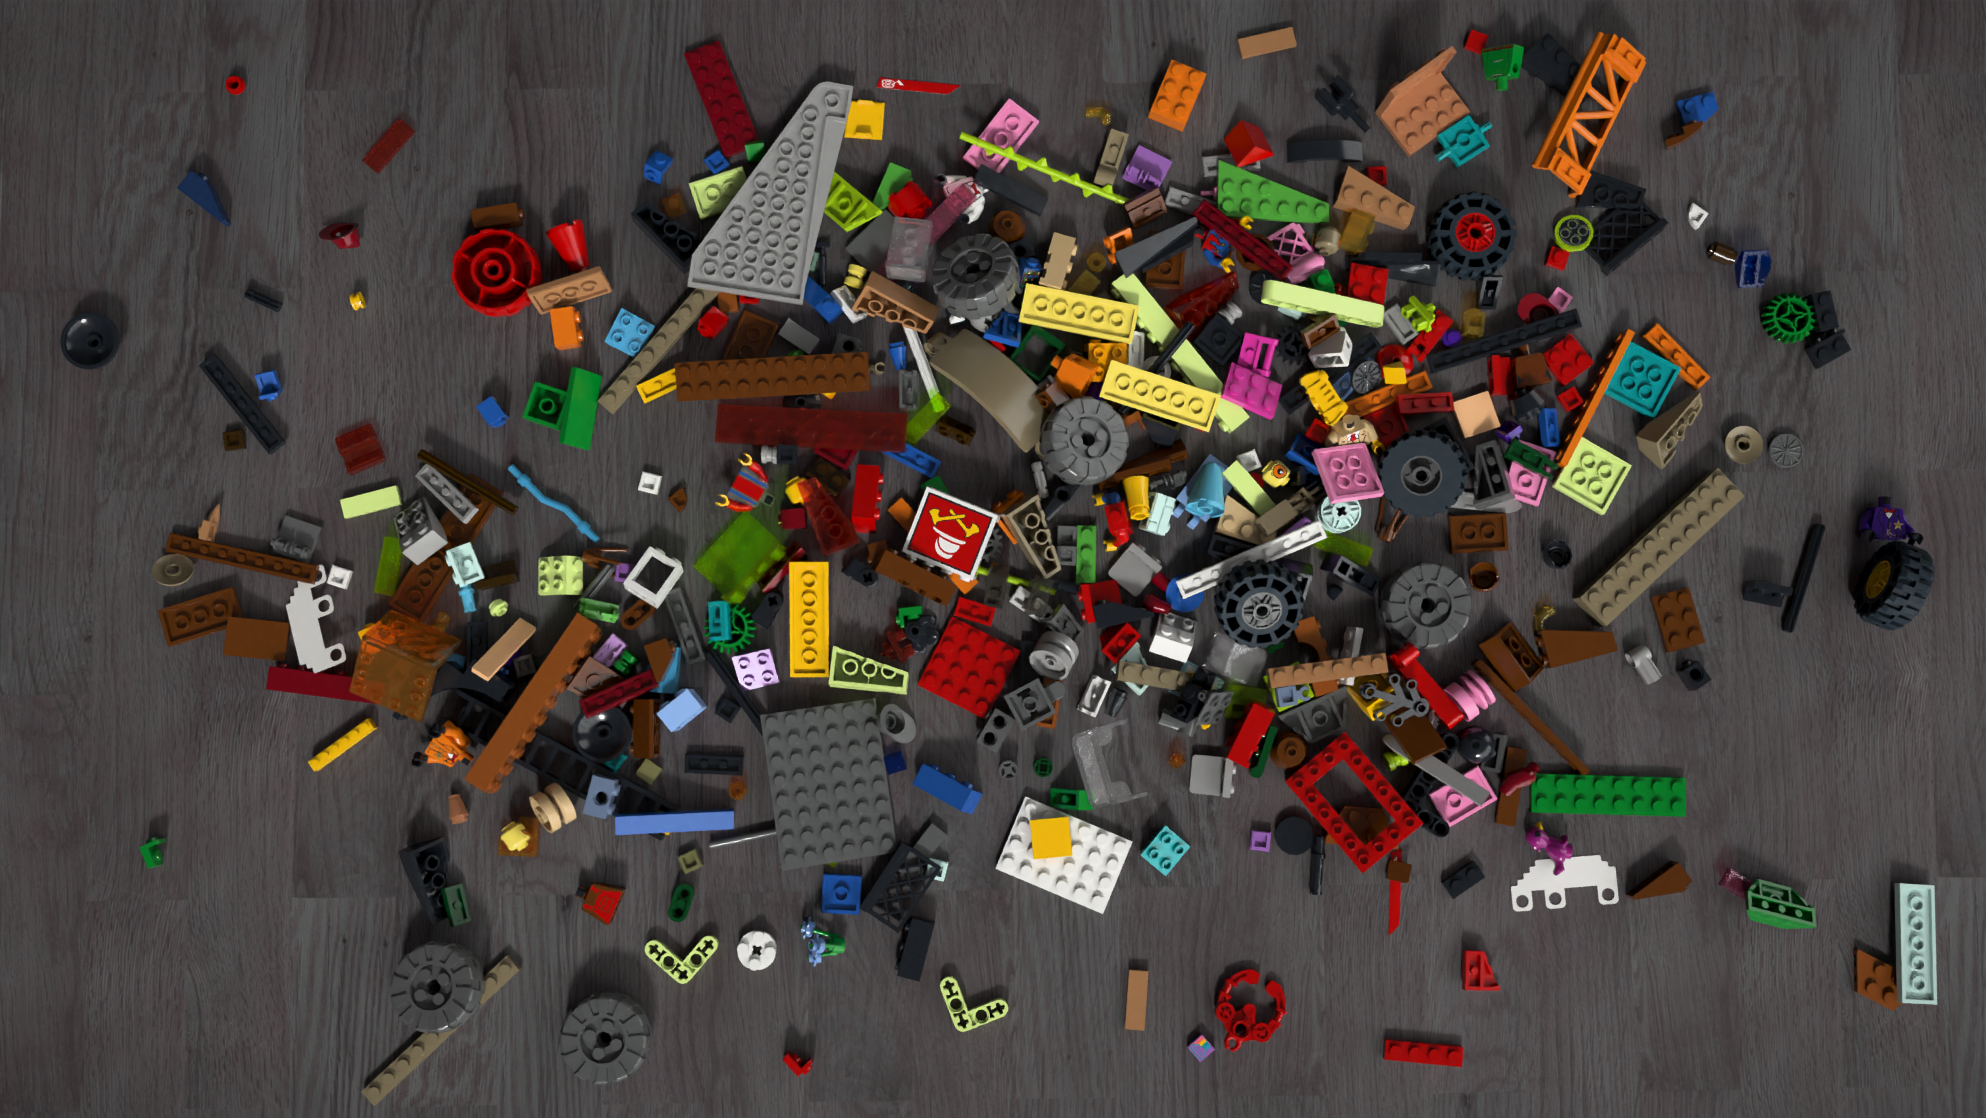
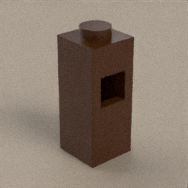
(498, 217)

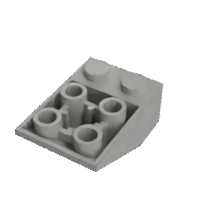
(419, 531)

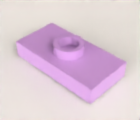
(610, 650)

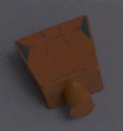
(1529, 369)

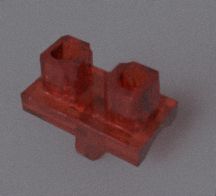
(895, 637)

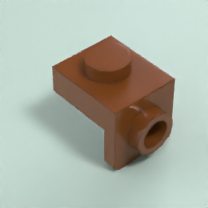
(1135, 417)

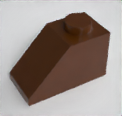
(661, 657)

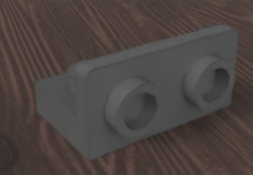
(1063, 622)

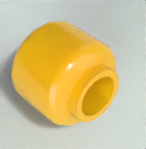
(793, 491)

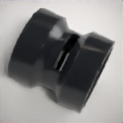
(1200, 675)

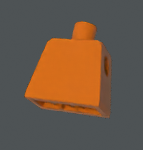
(1074, 374)

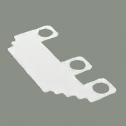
(305, 627)
(1578, 872)

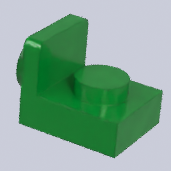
(910, 612)
(150, 853)

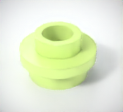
(498, 607)

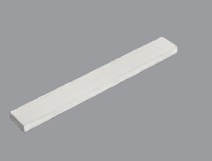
(1268, 551)

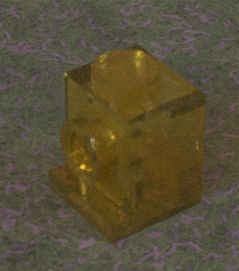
(1478, 319)

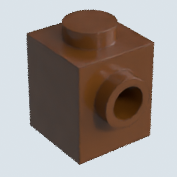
(1051, 396)
(874, 550)

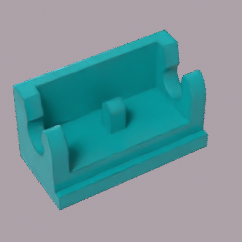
(719, 621)

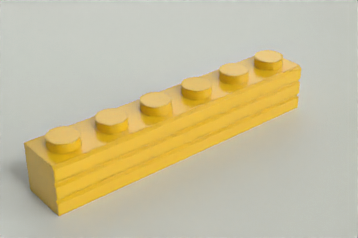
(342, 744)

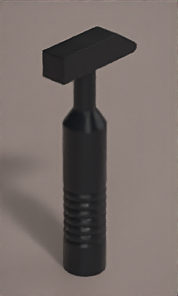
(822, 262)

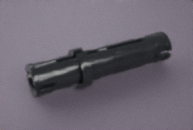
(1318, 856)

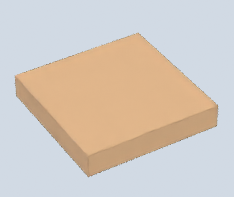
(1475, 415)

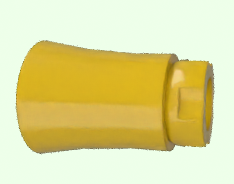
(1137, 496)

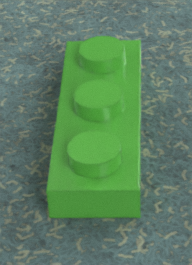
(1086, 554)

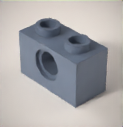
(593, 805)

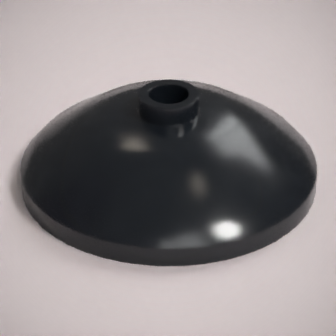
(80, 337)
(601, 747)

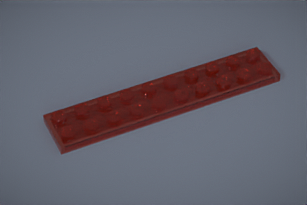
(811, 428)

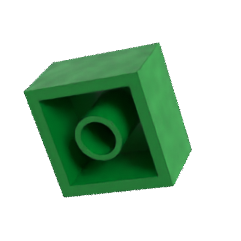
(545, 406)

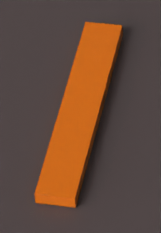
(1386, 396)
(905, 516)

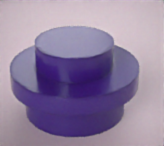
(1451, 338)

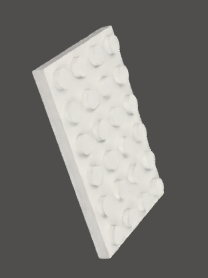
(1084, 876)

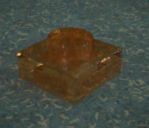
(674, 205)

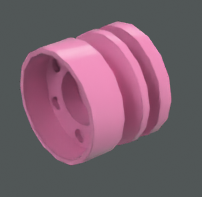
(1470, 694)

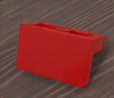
(1499, 375)

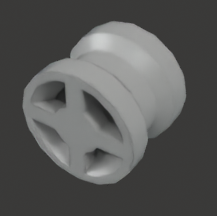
(1231, 312)
(769, 454)

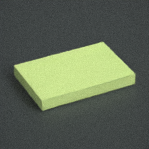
(717, 191)

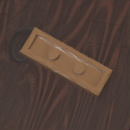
(1266, 43)
(1136, 999)

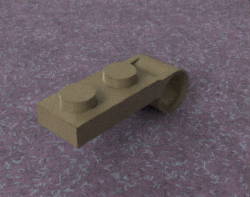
(1111, 158)

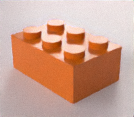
(1177, 95)

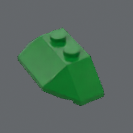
(1778, 906)

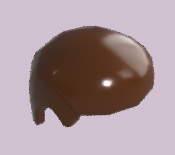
(1483, 576)

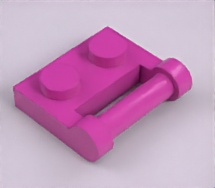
(1251, 350)

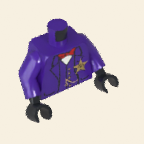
(1886, 524)

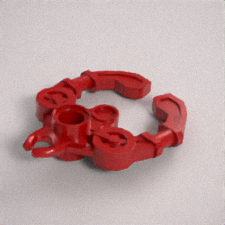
(1246, 1014)

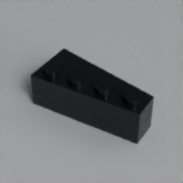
(667, 235)

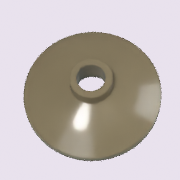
(1751, 442)
(169, 564)

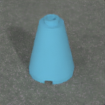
(1207, 493)

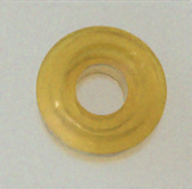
(1096, 256)

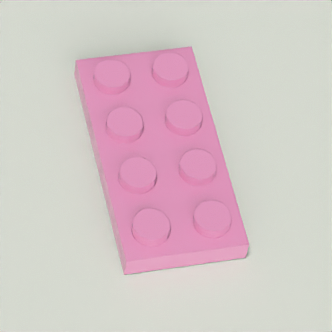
(1008, 128)

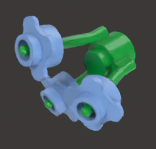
(817, 944)

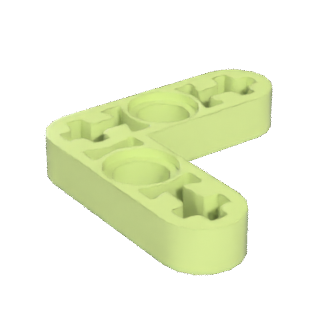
(687, 964)
(969, 1014)

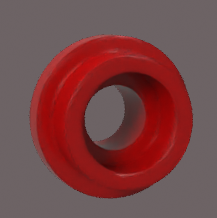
(231, 81)

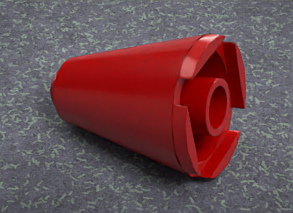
(571, 244)

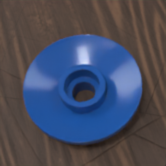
(1175, 598)

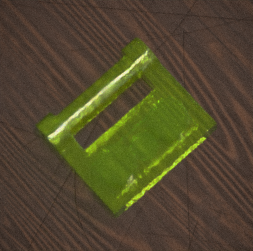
(1242, 696)

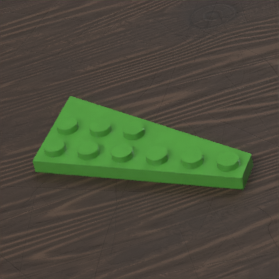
(1251, 195)

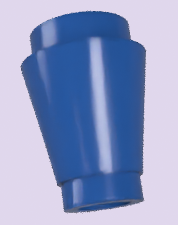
(898, 355)

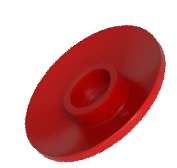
(1397, 352)

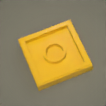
(1051, 837)

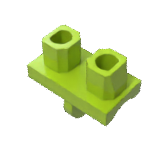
(1422, 314)

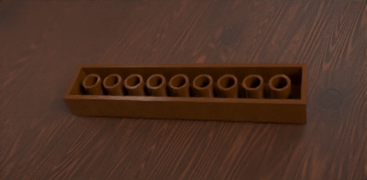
(773, 376)

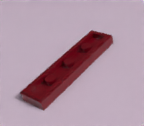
(618, 693)

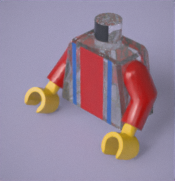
(748, 488)

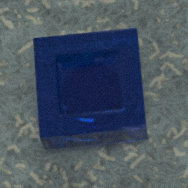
(894, 762)

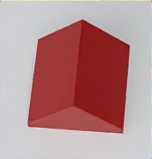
(1247, 144)

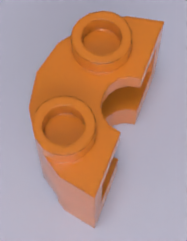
(1118, 241)

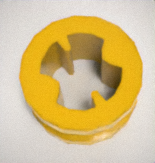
(357, 300)

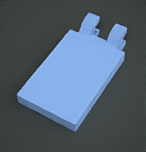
(1185, 493)

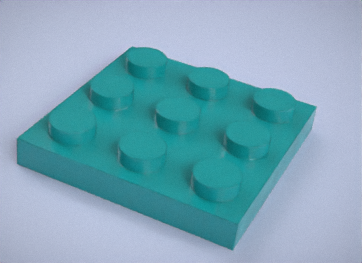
(1642, 380)

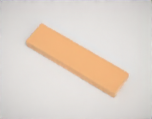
(503, 649)

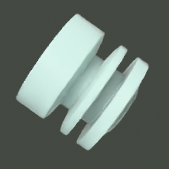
(1331, 521)

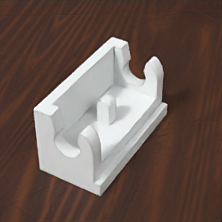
(1093, 695)

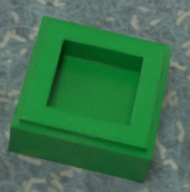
(755, 150)

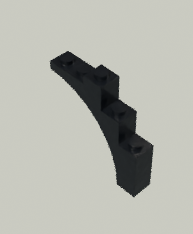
(455, 676)

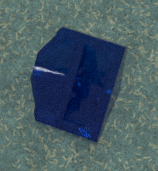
(1752, 268)

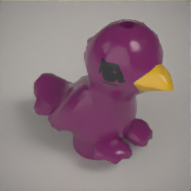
(1556, 848)

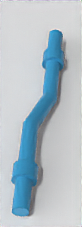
(582, 525)

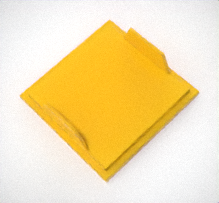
(865, 120)

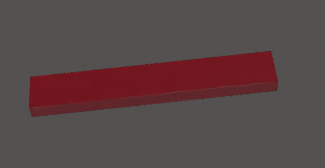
(1243, 241)

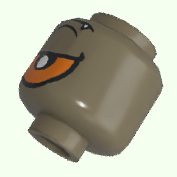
(1327, 241)

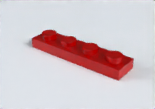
(1423, 1052)

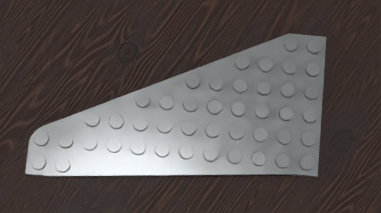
(773, 222)

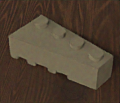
(1030, 530)

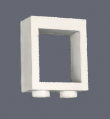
(643, 593)

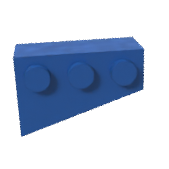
(947, 788)

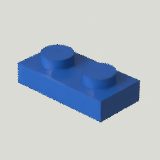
(1549, 428)

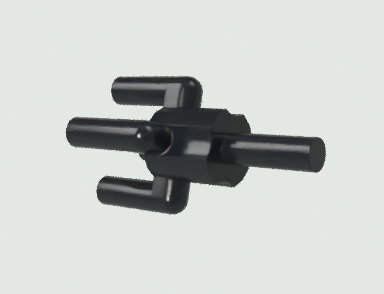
(1342, 103)

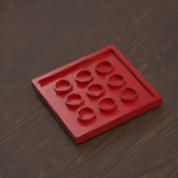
(968, 667)

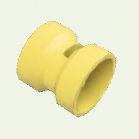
(855, 276)

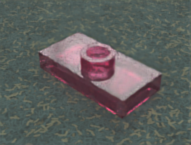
(1735, 883)

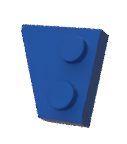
(1696, 108)
(1005, 329)

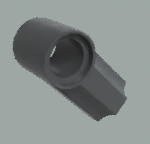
(1181, 727)

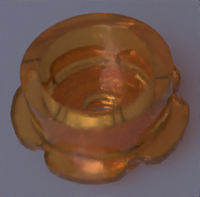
(1177, 760)
(732, 790)

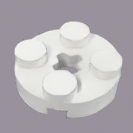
(752, 960)

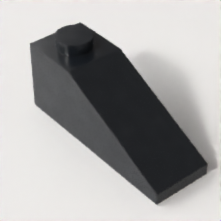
(1350, 573)
(1114, 613)

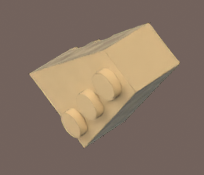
(1058, 262)
(1240, 524)

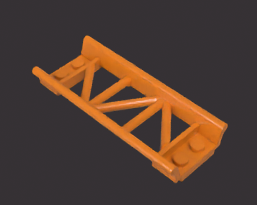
(1615, 55)

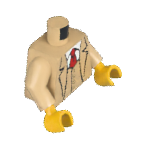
(1353, 431)

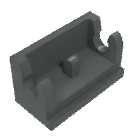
(908, 390)

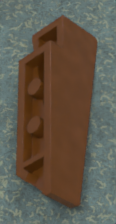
(1148, 465)

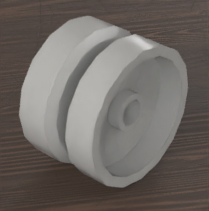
(1054, 655)

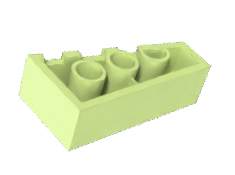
(862, 673)

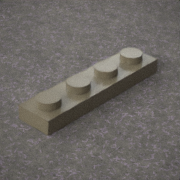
(1152, 676)

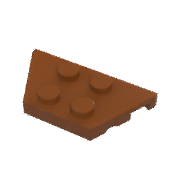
(1363, 821)
(1875, 980)

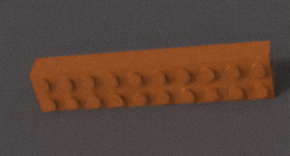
(533, 705)

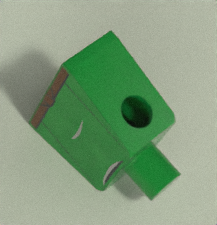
(1502, 64)

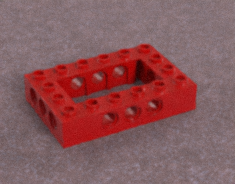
(1361, 855)

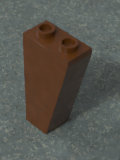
(1568, 647)

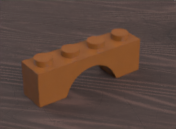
(1309, 634)

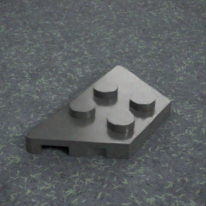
(1318, 717)

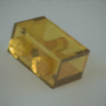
(1356, 232)

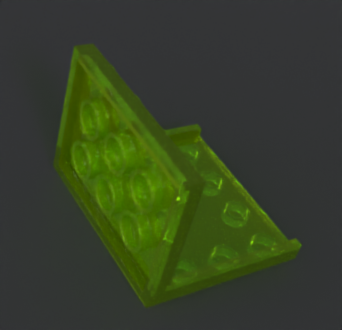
(740, 558)

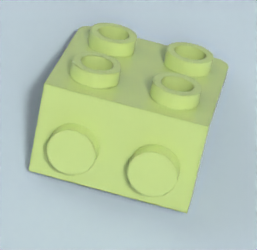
(560, 575)

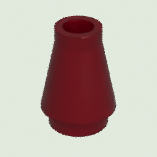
(1156, 604)

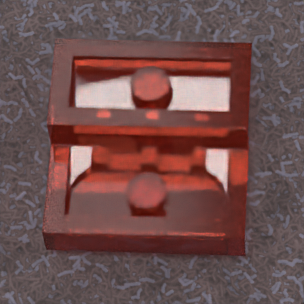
(360, 449)

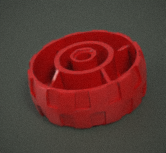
(506, 290)

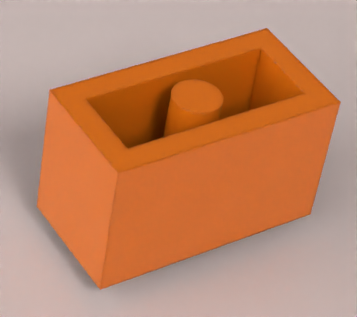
(566, 328)

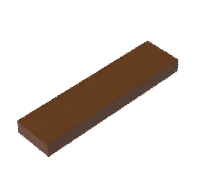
(1508, 806)

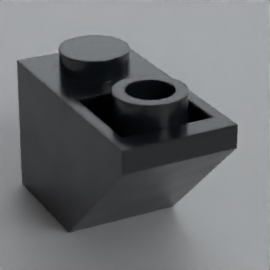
(1188, 704)

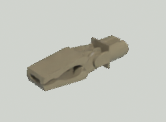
(1288, 509)

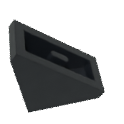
(1488, 291)

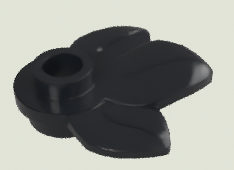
(925, 633)

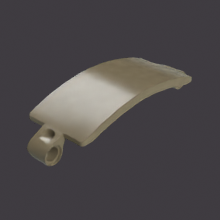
(992, 382)

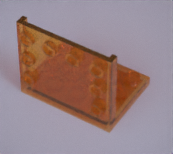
(400, 663)

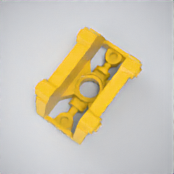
(1323, 396)

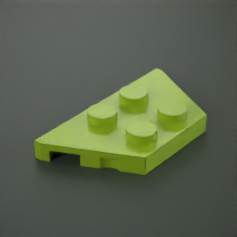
(848, 205)

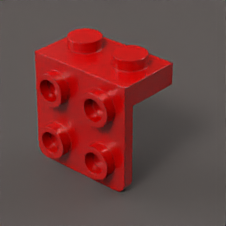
(1095, 592)

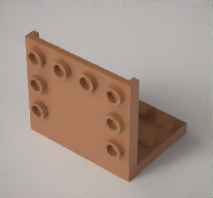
(1422, 104)

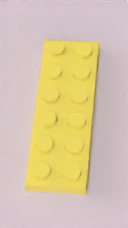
(1079, 313)
(1159, 395)

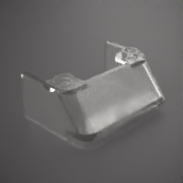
(1094, 771)

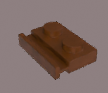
(1145, 207)

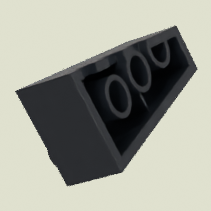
(1553, 65)

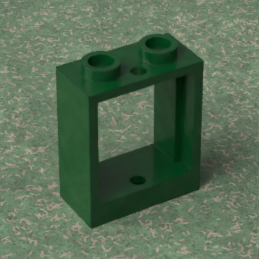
(1048, 339)

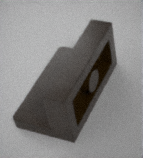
(498, 575)

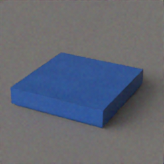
(841, 893)

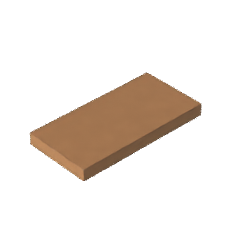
(569, 290)

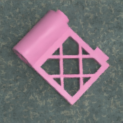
(1304, 264)

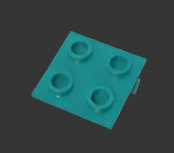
(1164, 850)

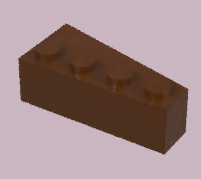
(914, 577)

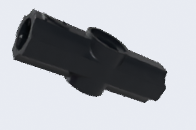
(1054, 504)

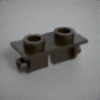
(947, 427)

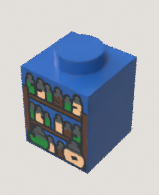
(1030, 271)
(493, 412)

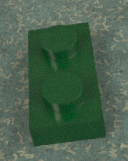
(456, 905)

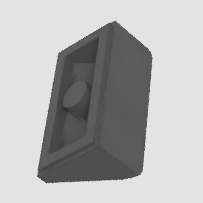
(1496, 762)

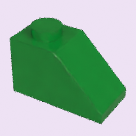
(1069, 799)

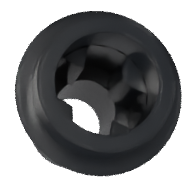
(1116, 701)

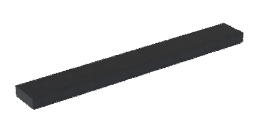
(1504, 341)

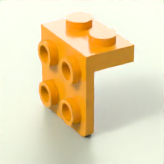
(1103, 353)

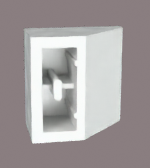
(1173, 636)

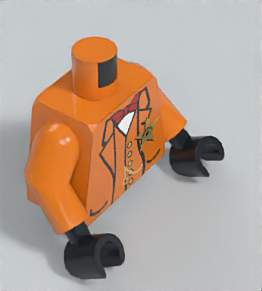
(446, 747)

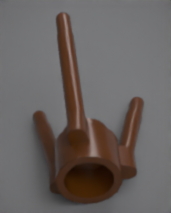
(1388, 532)
(593, 556)

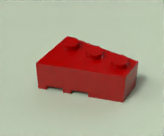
(866, 498)
(1249, 732)

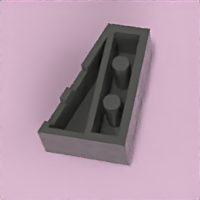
(1491, 477)

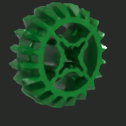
(1791, 307)
(723, 644)

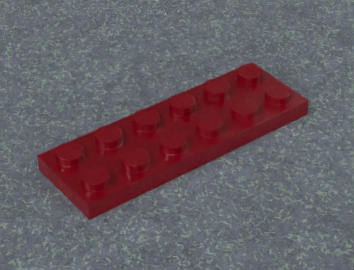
(721, 98)

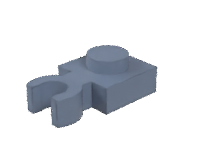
(1288, 695)

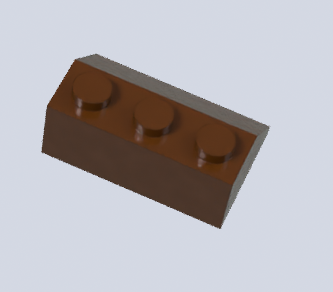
(1511, 657)
(645, 728)

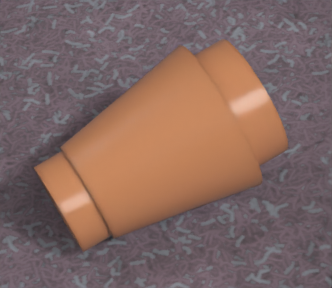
(457, 809)

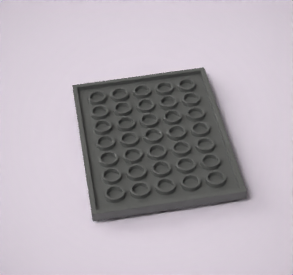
(828, 784)

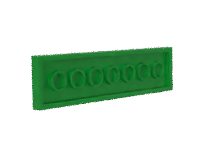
(1608, 795)

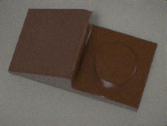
(1320, 329)

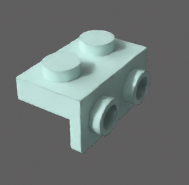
(464, 564)

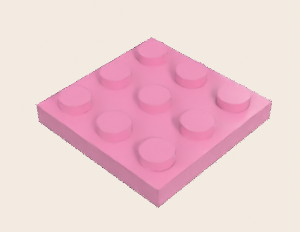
(1347, 473)

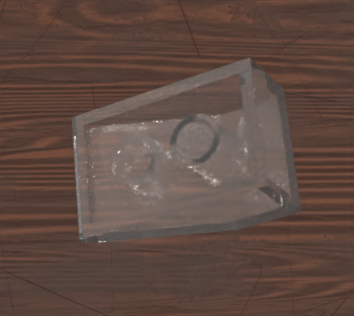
(909, 249)
(1235, 660)

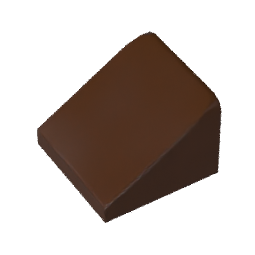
(1398, 871)

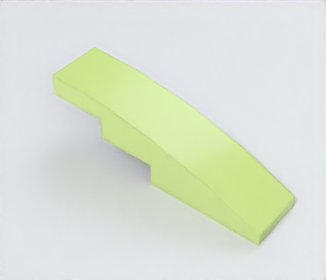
(1248, 489)

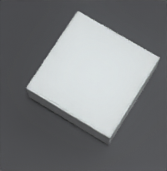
(1249, 460)
(649, 483)
(339, 577)

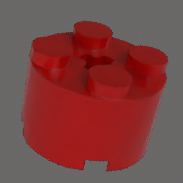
(909, 202)

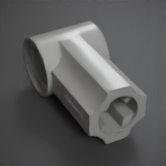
(1641, 659)

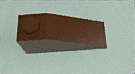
(1665, 881)

